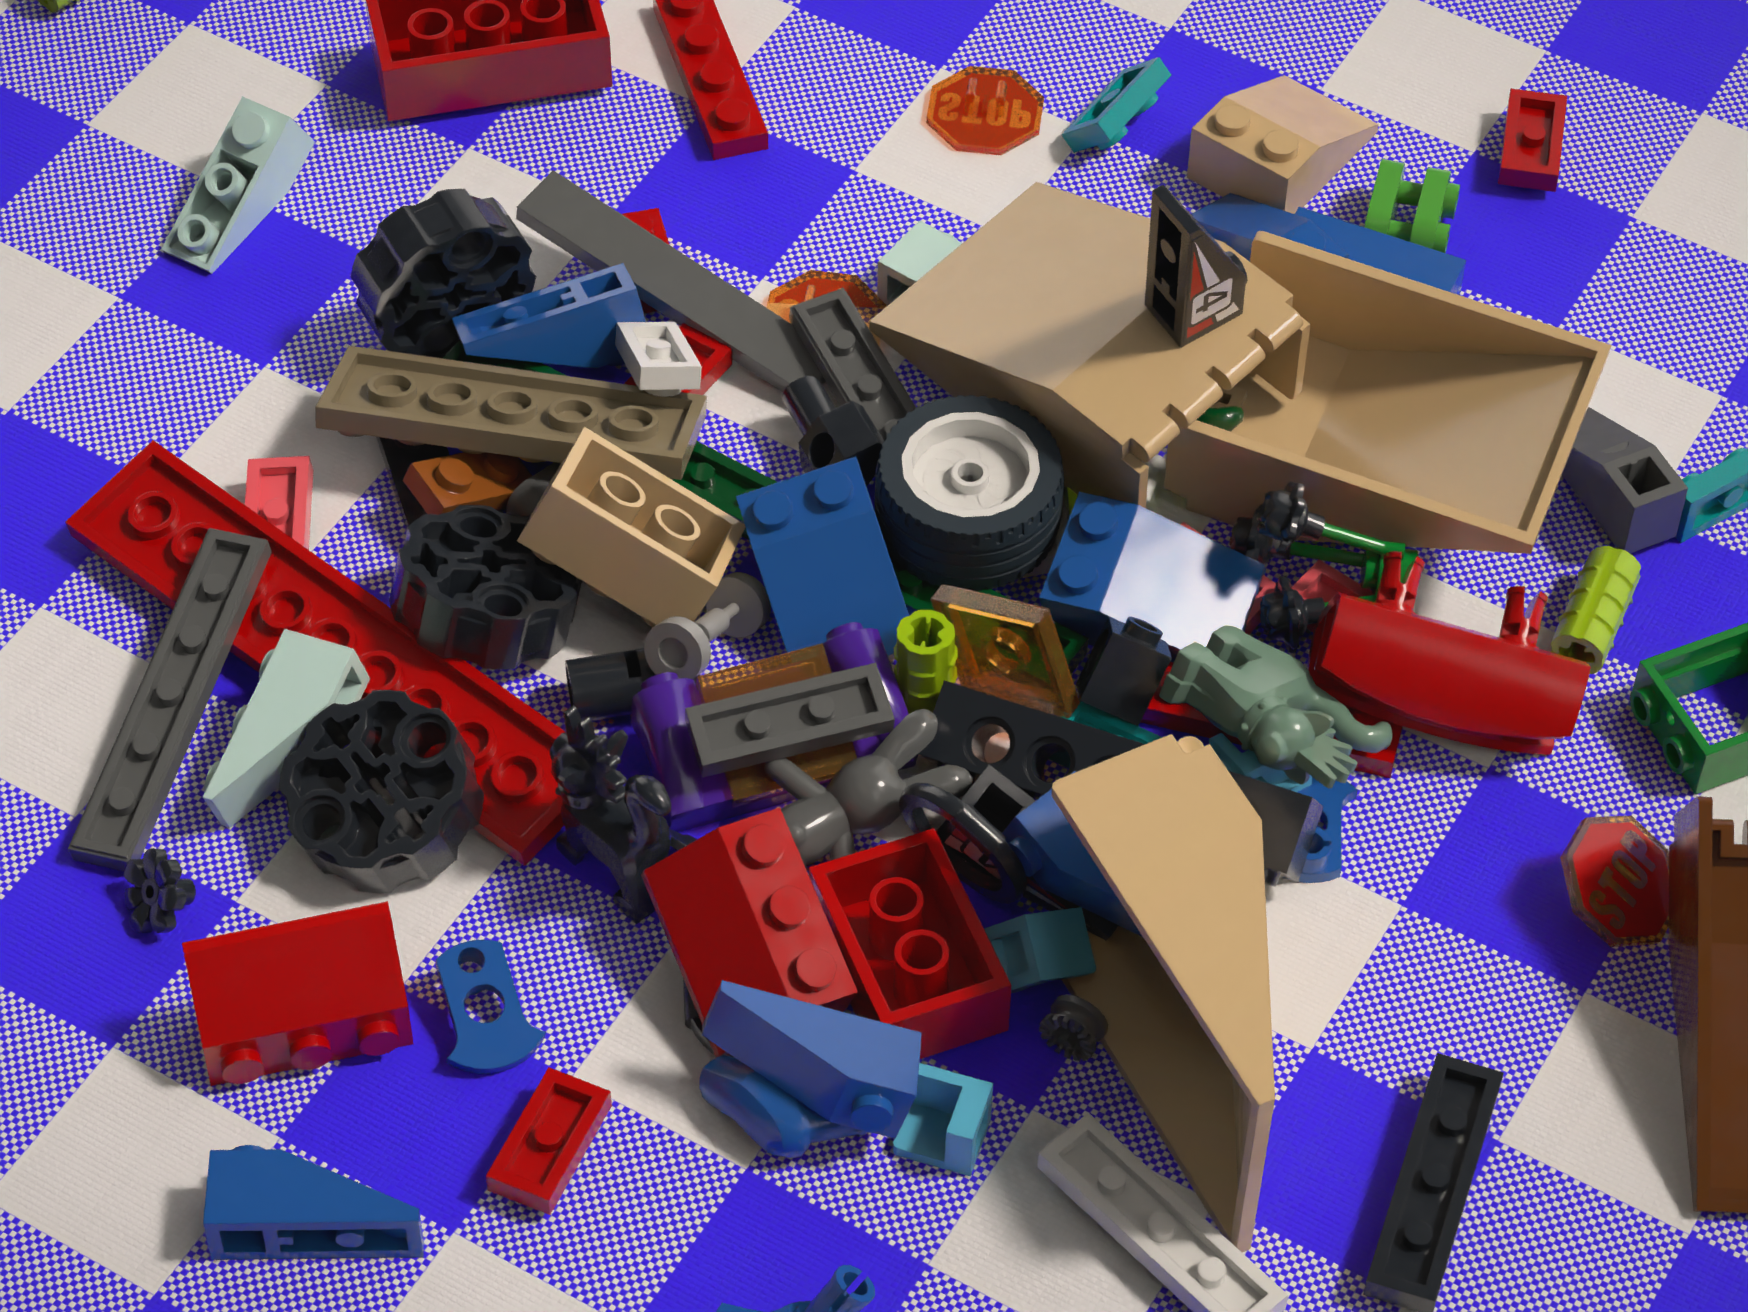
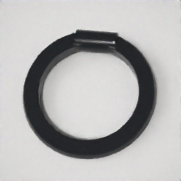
(974, 828)

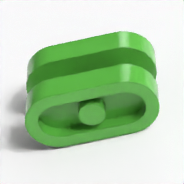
(1433, 200)

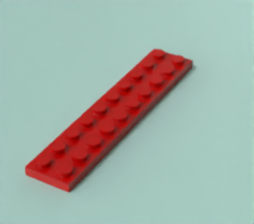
(151, 530)

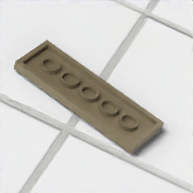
(504, 409)

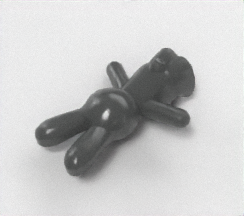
(862, 793)

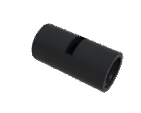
(606, 683)

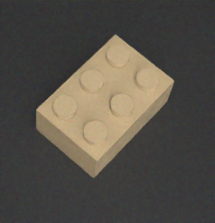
(631, 532)

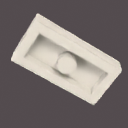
(658, 357)

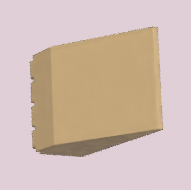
(1056, 321)
(1411, 417)
(1195, 990)

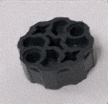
(438, 265)
(479, 591)
(387, 743)

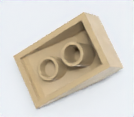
(1275, 143)

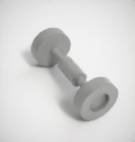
(683, 646)

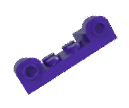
(662, 729)

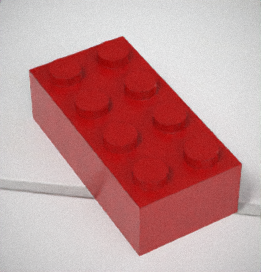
(485, 52)

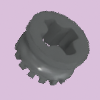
(1073, 1027)

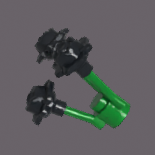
(1273, 534)

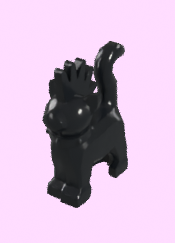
(603, 816)

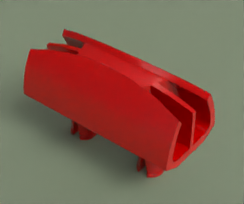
(1445, 675)

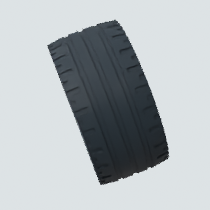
(969, 492)

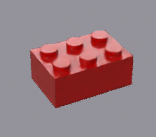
(914, 942)

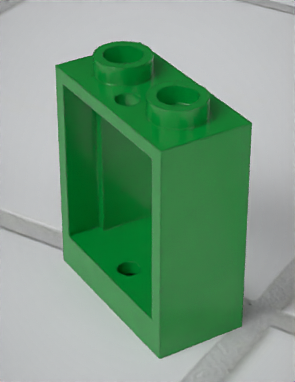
(1681, 672)

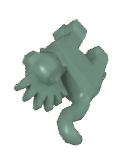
(1271, 707)

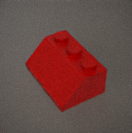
(749, 916)
(298, 994)

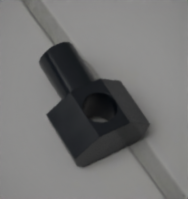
(829, 431)

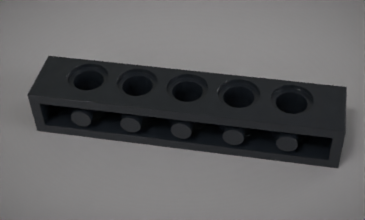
(972, 717)

